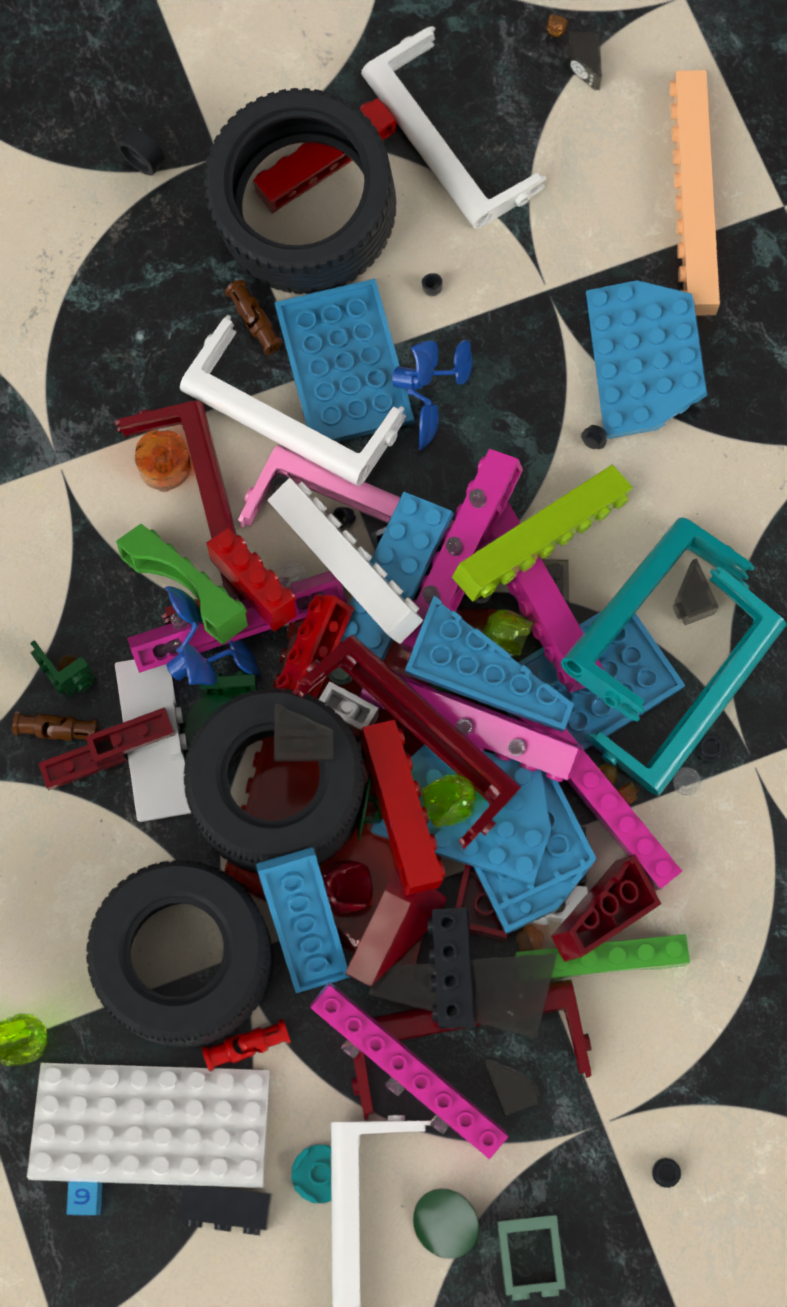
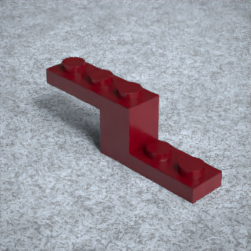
(106, 748)

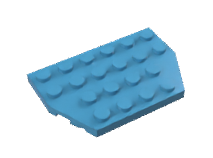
(644, 355)
(521, 827)
(561, 869)

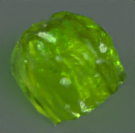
(508, 630)
(449, 800)
(22, 1039)

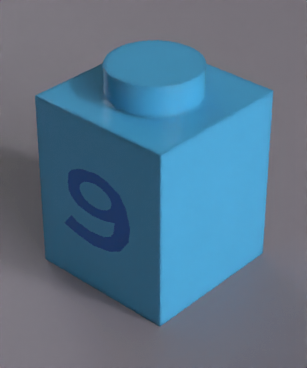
(84, 1198)

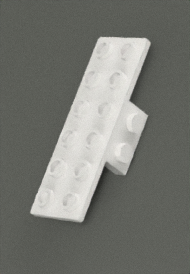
(158, 767)

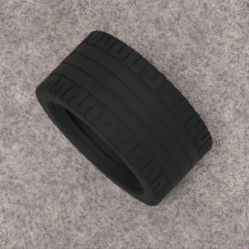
(287, 120)

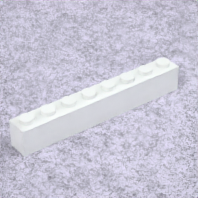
(346, 561)

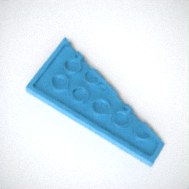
(473, 665)

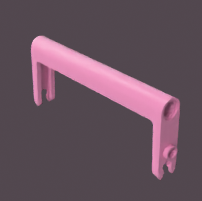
(285, 462)

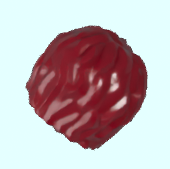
(347, 885)

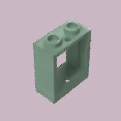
(523, 1291)

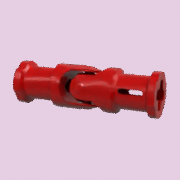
(257, 1040)

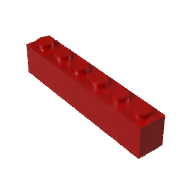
(313, 163)
(401, 807)

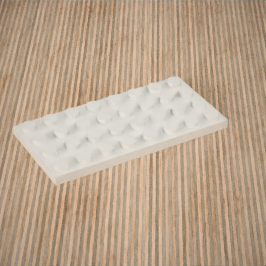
(150, 1125)

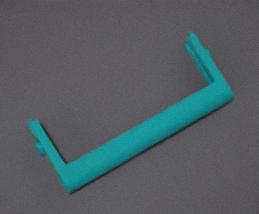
(581, 658)
(713, 698)

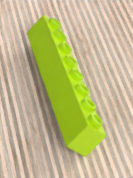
(542, 533)

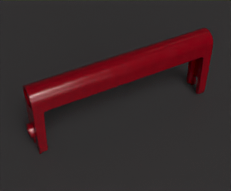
(205, 463)
(422, 721)
(420, 1023)

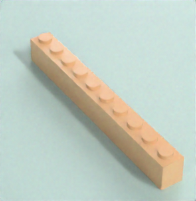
(695, 189)

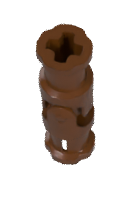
(254, 317)
(60, 727)

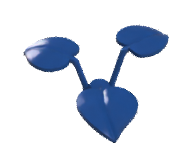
(426, 359)
(189, 659)

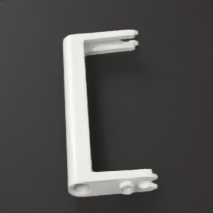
(428, 142)
(278, 426)
(346, 1202)

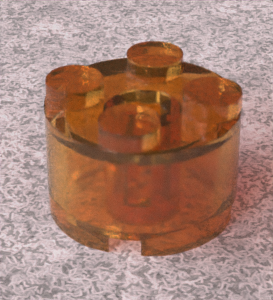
(168, 447)

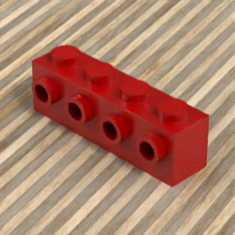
(252, 579)
(315, 640)

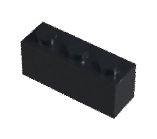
(225, 1208)

